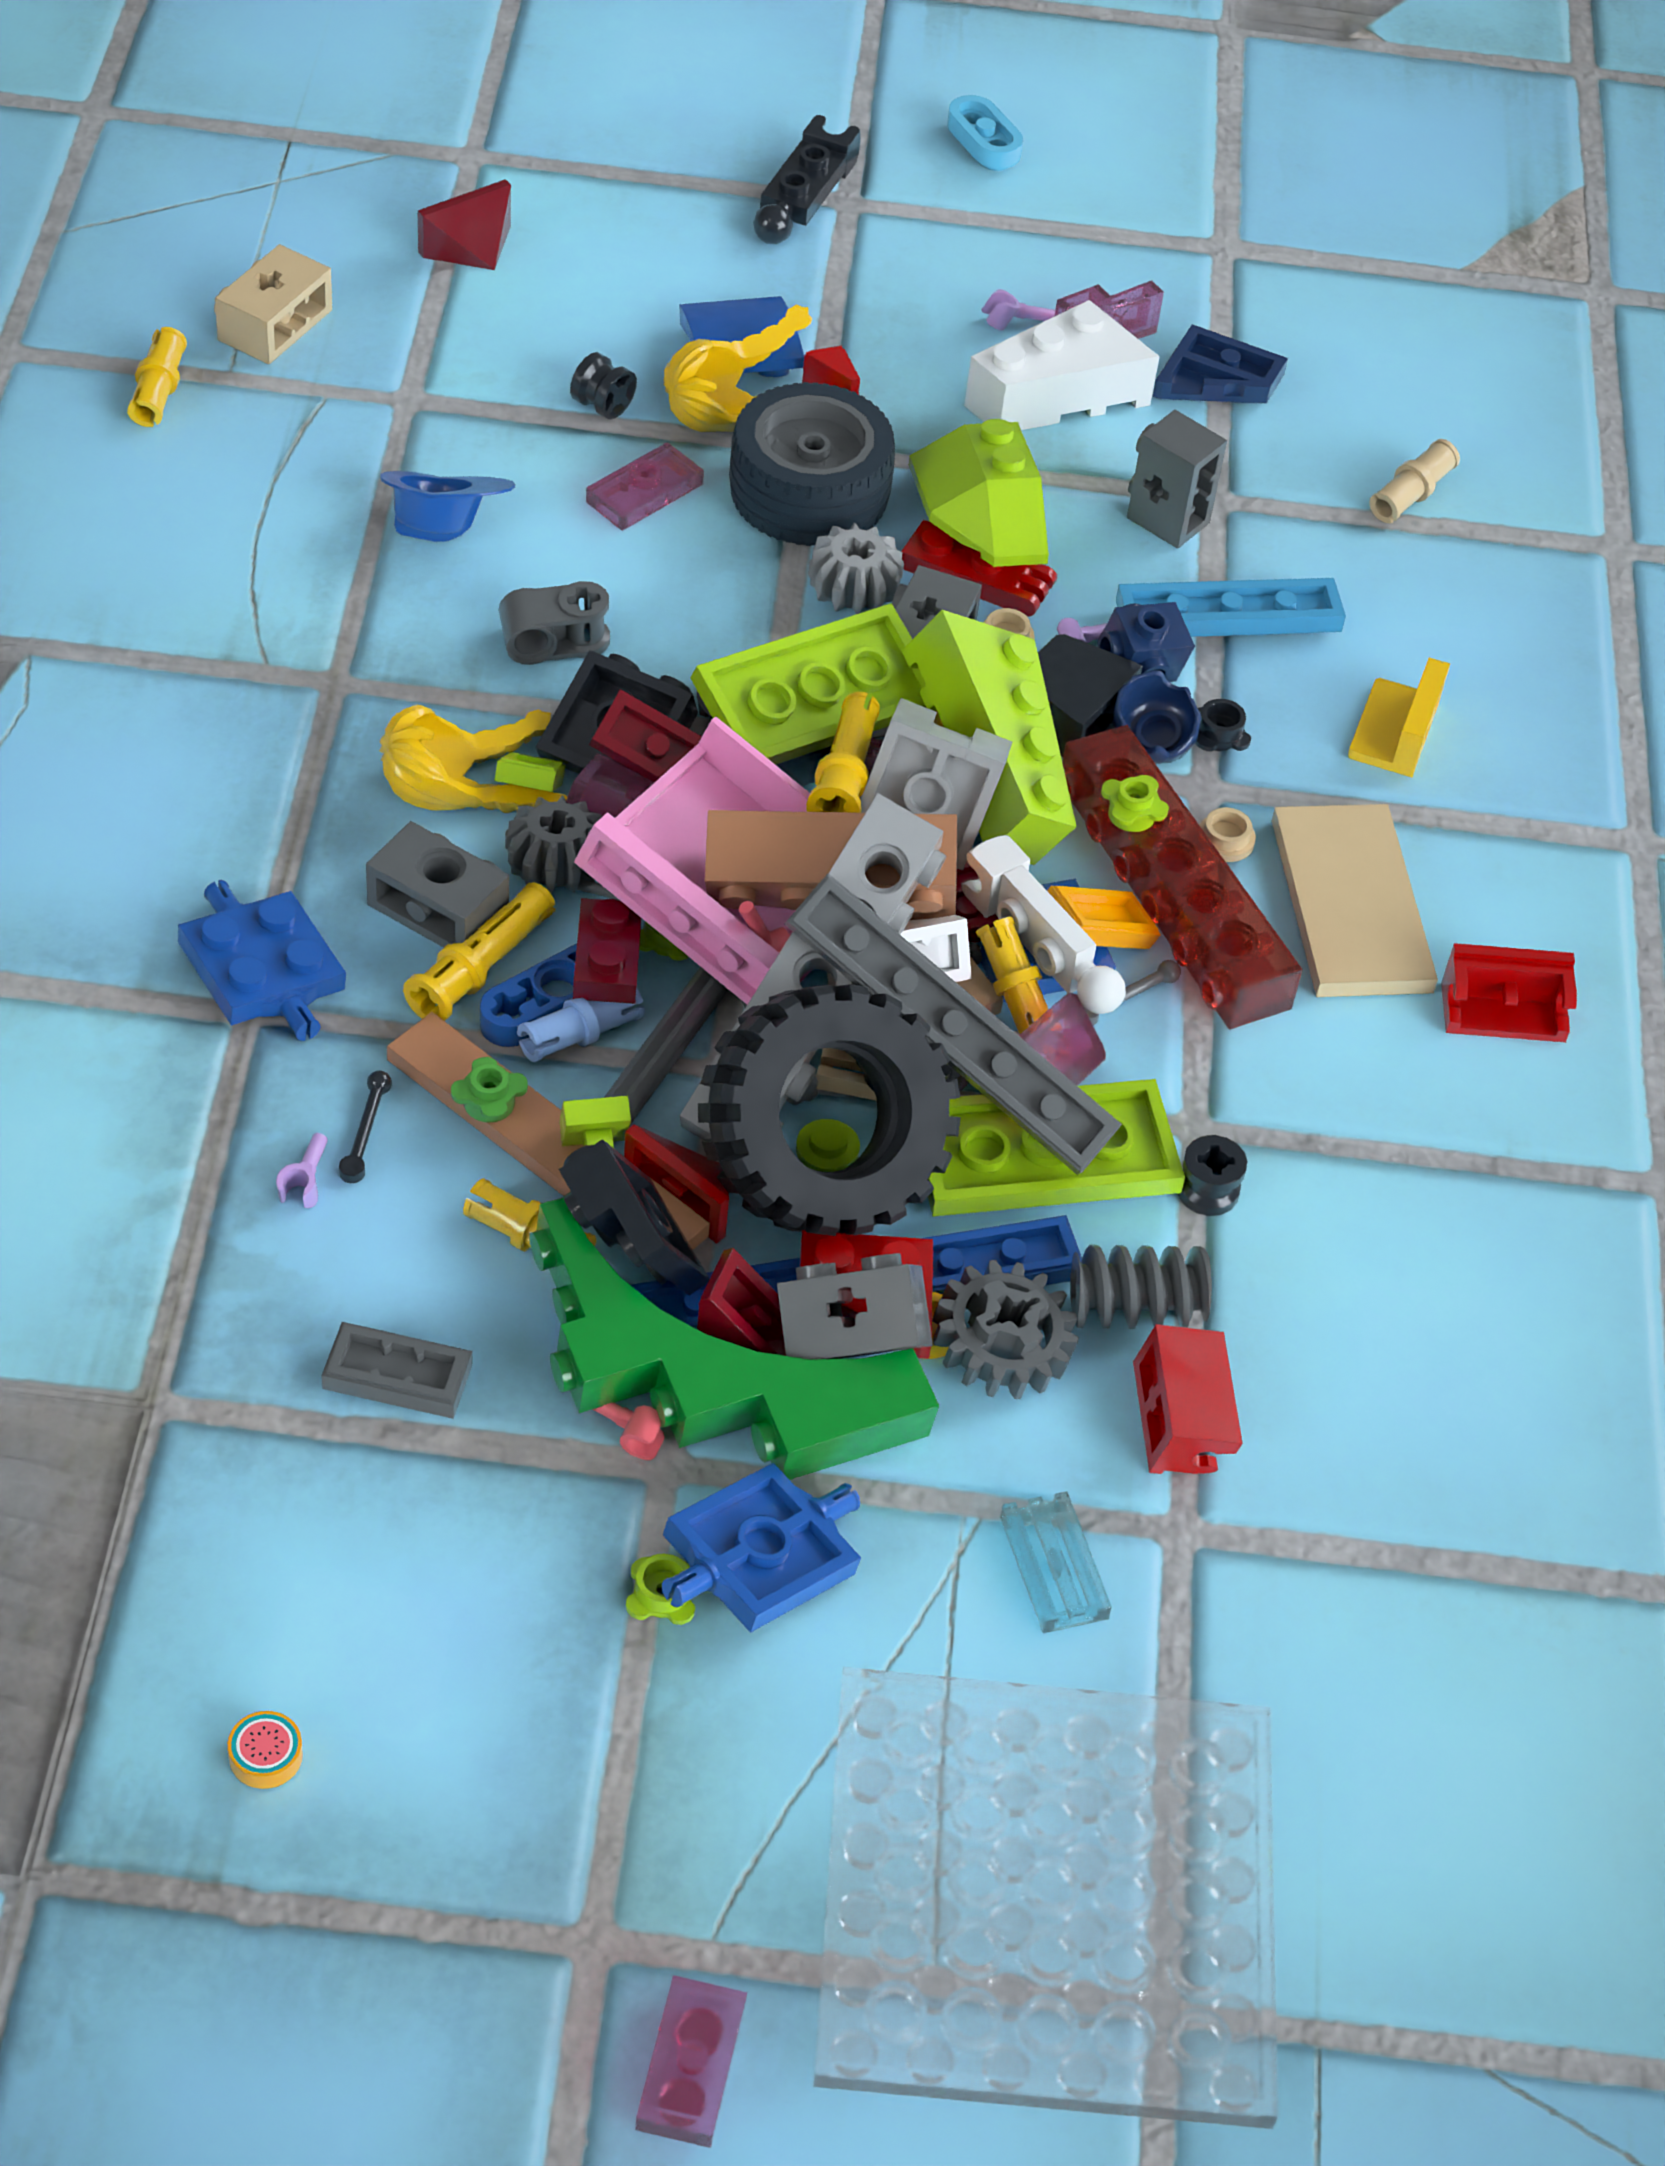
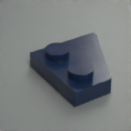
(1219, 370)

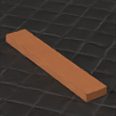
(440, 1055)

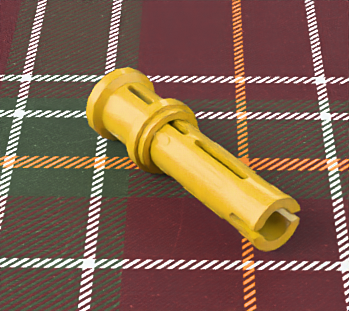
(842, 773)
(464, 965)

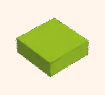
(530, 771)

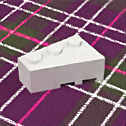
(1060, 369)

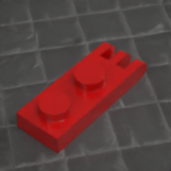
(1005, 586)

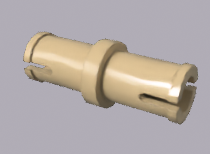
(1414, 481)

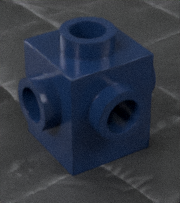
(1149, 636)

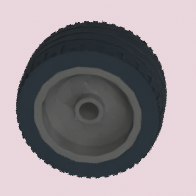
(811, 462)

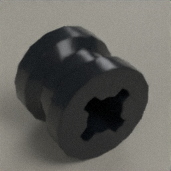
(603, 385)
(1202, 1189)

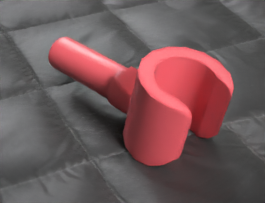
(775, 938)
(641, 1429)

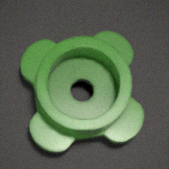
(489, 1090)

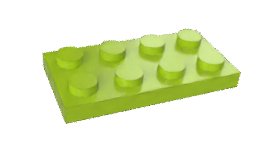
(792, 690)
(1006, 1168)

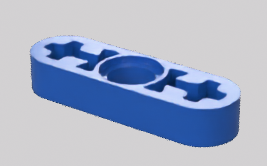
(511, 998)

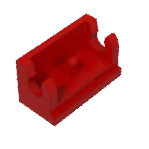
(1509, 992)
(1186, 1399)

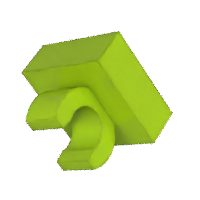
(593, 1120)

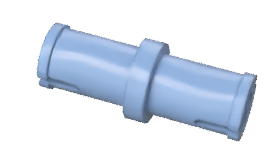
(576, 1023)

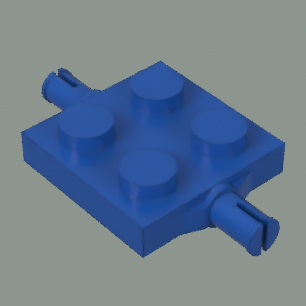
(261, 958)
(761, 1546)

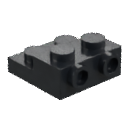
(591, 697)
(629, 1212)

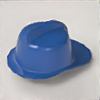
(439, 506)

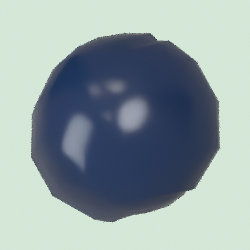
(1158, 715)

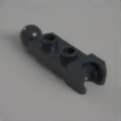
(805, 180)

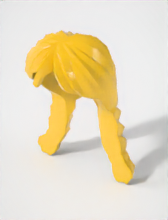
(706, 372)
(430, 756)

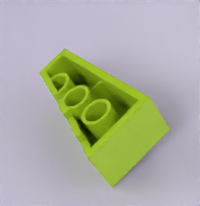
(996, 684)

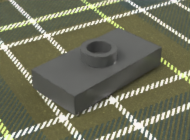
(397, 1370)

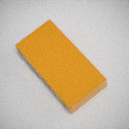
(1108, 916)

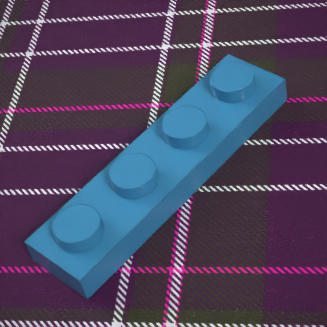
(1246, 605)

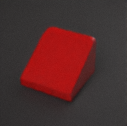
(830, 367)

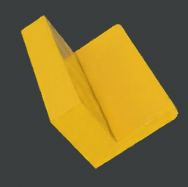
(1398, 721)

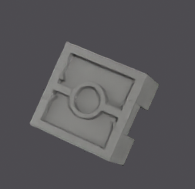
(937, 771)

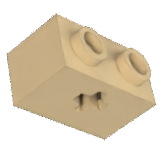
(273, 304)

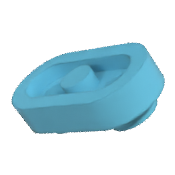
(985, 132)

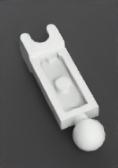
(1041, 923)

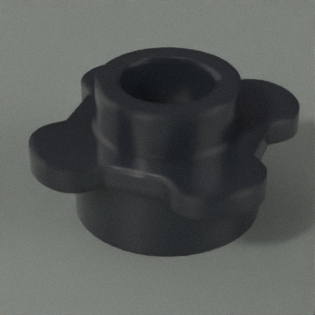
(1222, 726)

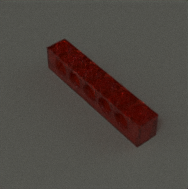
(1184, 886)

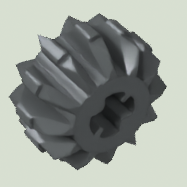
(547, 840)

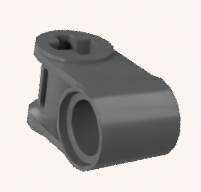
(549, 622)

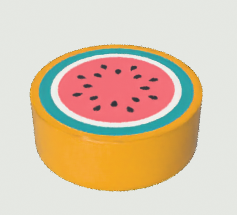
(265, 1749)

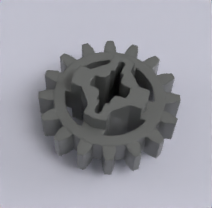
(1005, 1329)

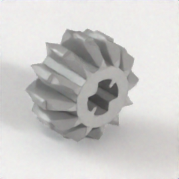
(855, 568)

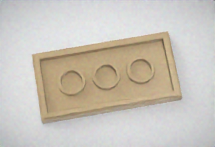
(1353, 901)

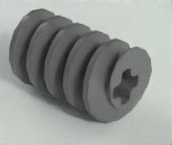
(1141, 1284)

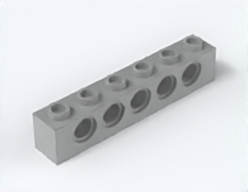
(883, 836)

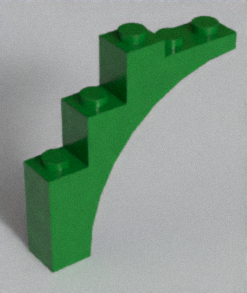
(703, 1387)

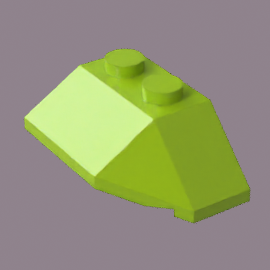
(985, 492)

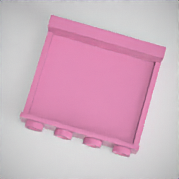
(657, 855)

